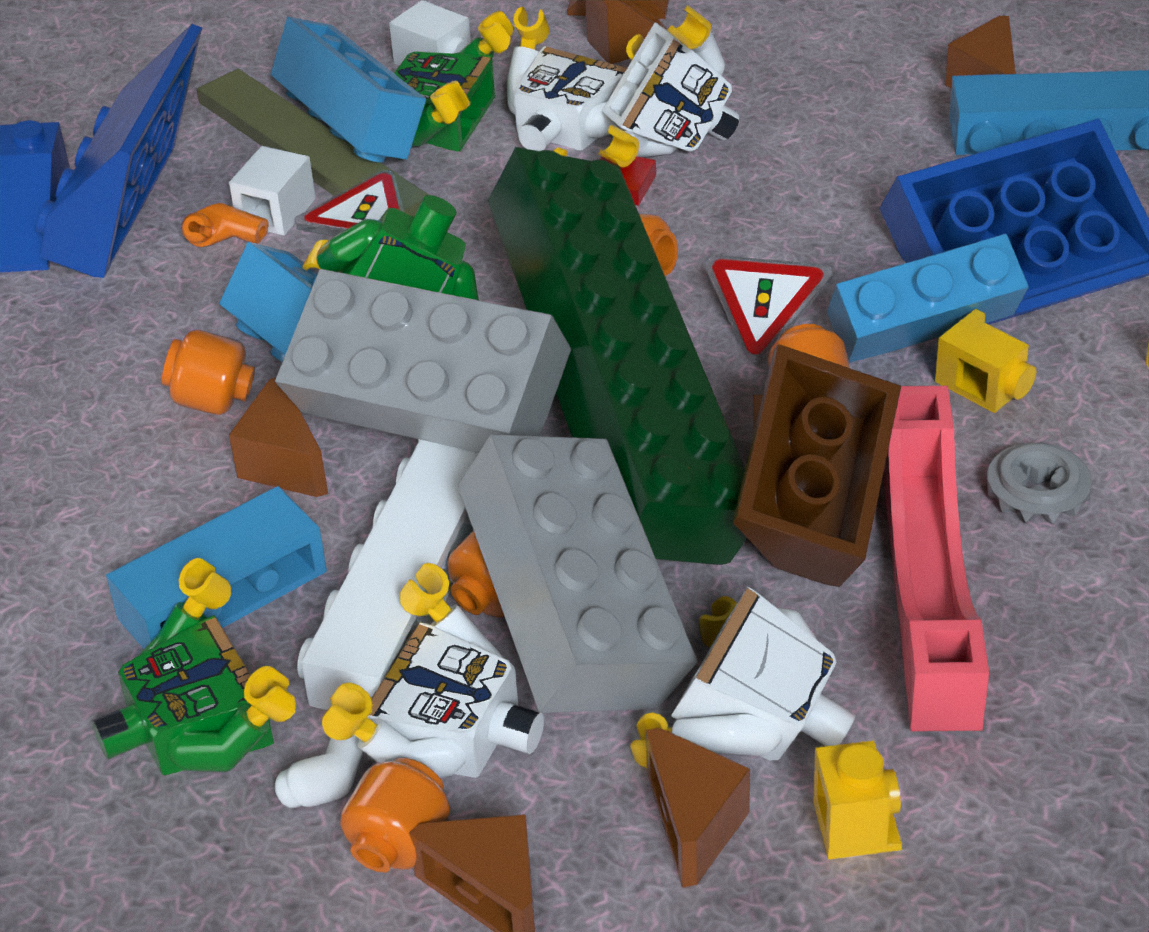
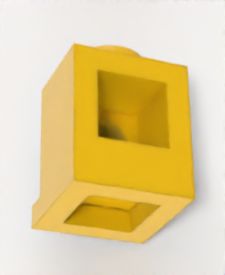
(983, 363)
(855, 800)

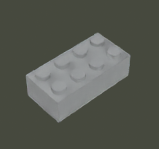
(422, 362)
(575, 574)

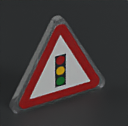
(362, 201)
(764, 296)

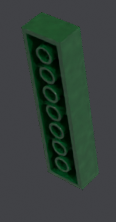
(631, 358)

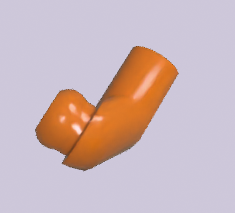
(223, 222)

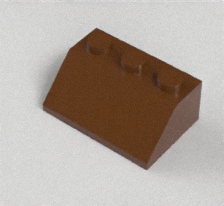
(816, 465)

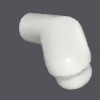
(320, 777)

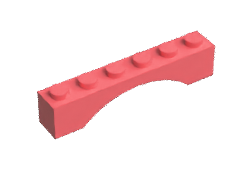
(937, 621)

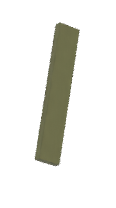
(283, 126)

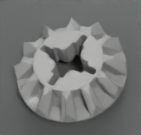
(1039, 463)

